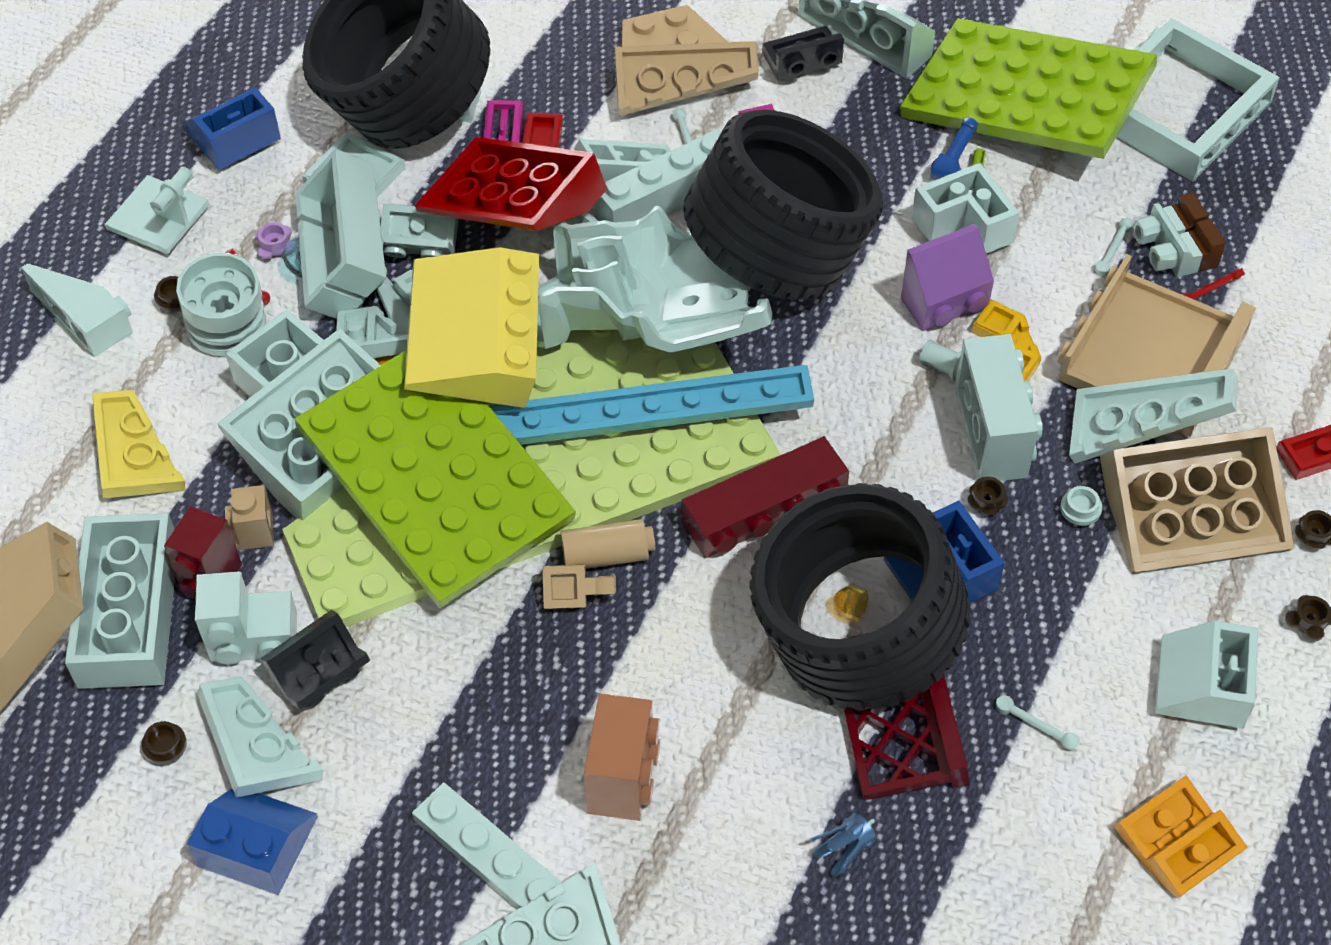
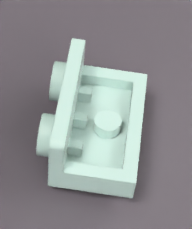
(416, 232)

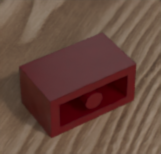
(201, 546)

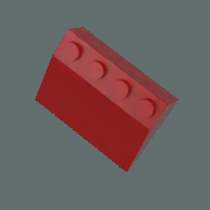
(516, 185)

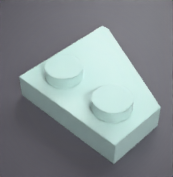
(372, 331)

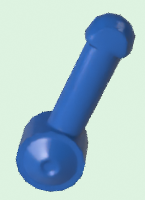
(949, 163)

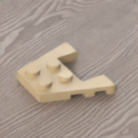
(668, 27)

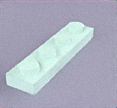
(483, 847)

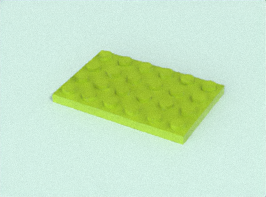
(1030, 87)
(435, 478)

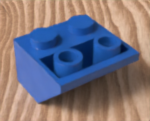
(234, 128)
(973, 552)

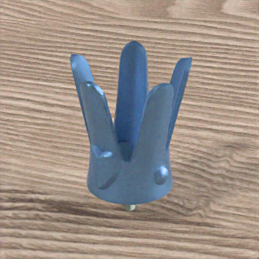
(854, 832)

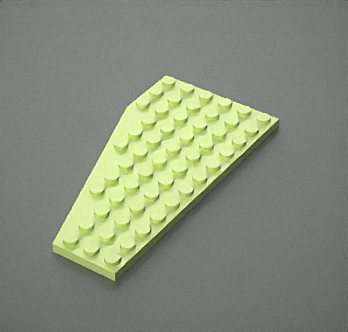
(601, 476)

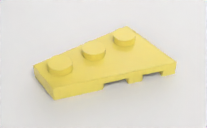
(129, 450)

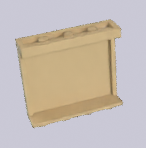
(1149, 334)

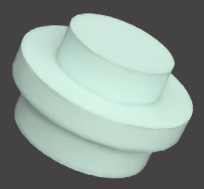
(1081, 506)

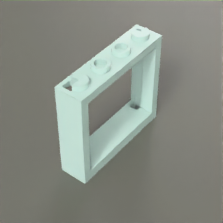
(1172, 149)

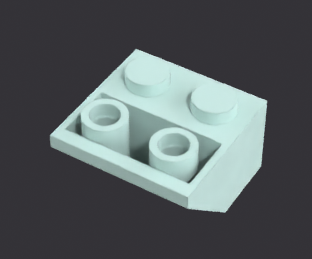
(1208, 673)

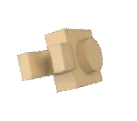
(567, 586)

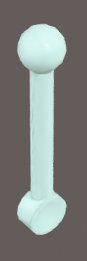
(679, 115)
(1103, 267)
(1005, 706)

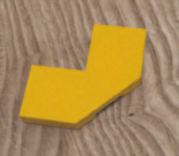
(1002, 320)

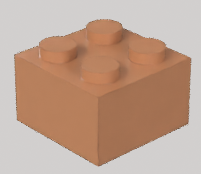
(621, 757)

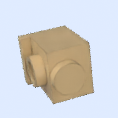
(250, 518)

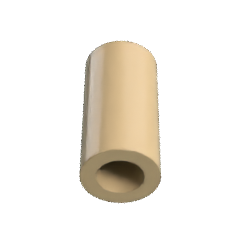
(607, 544)

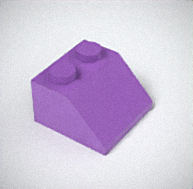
(947, 278)

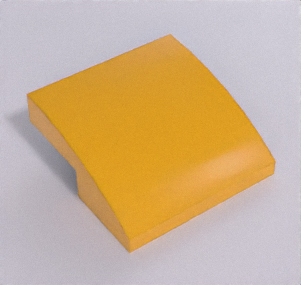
(1180, 837)

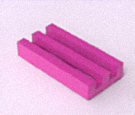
(505, 106)

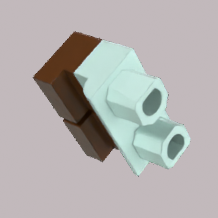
(1182, 236)

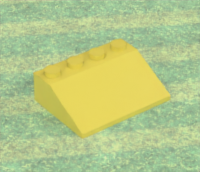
(474, 326)

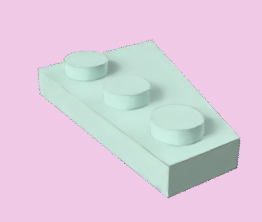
(250, 741)

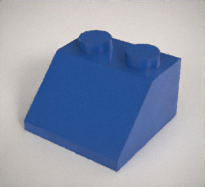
(251, 839)

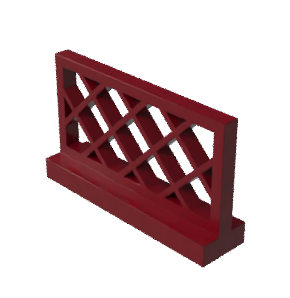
(941, 728)

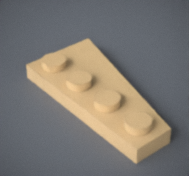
(673, 72)

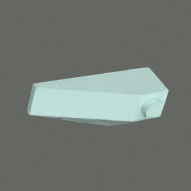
(875, 30)

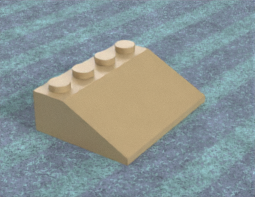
(1198, 499)

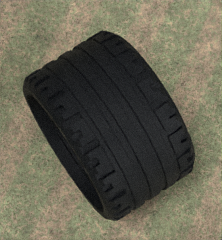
(423, 85)
(782, 204)
(838, 530)

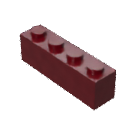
(758, 497)

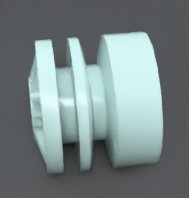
(220, 302)

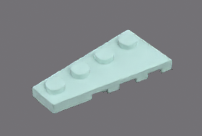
(1145, 409)
(564, 915)

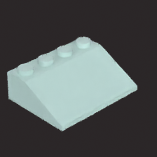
(266, 428)

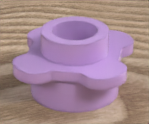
(272, 239)

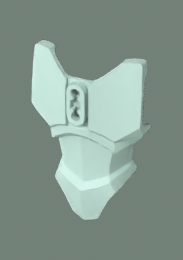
(645, 284)

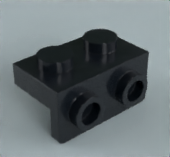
(803, 52)
(315, 661)

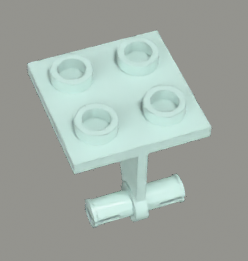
(158, 212)

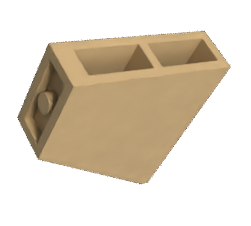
(36, 601)

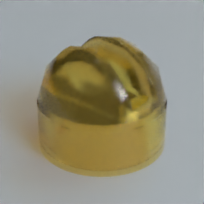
(851, 602)

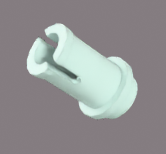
(940, 358)

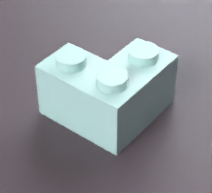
(966, 200)
(239, 623)

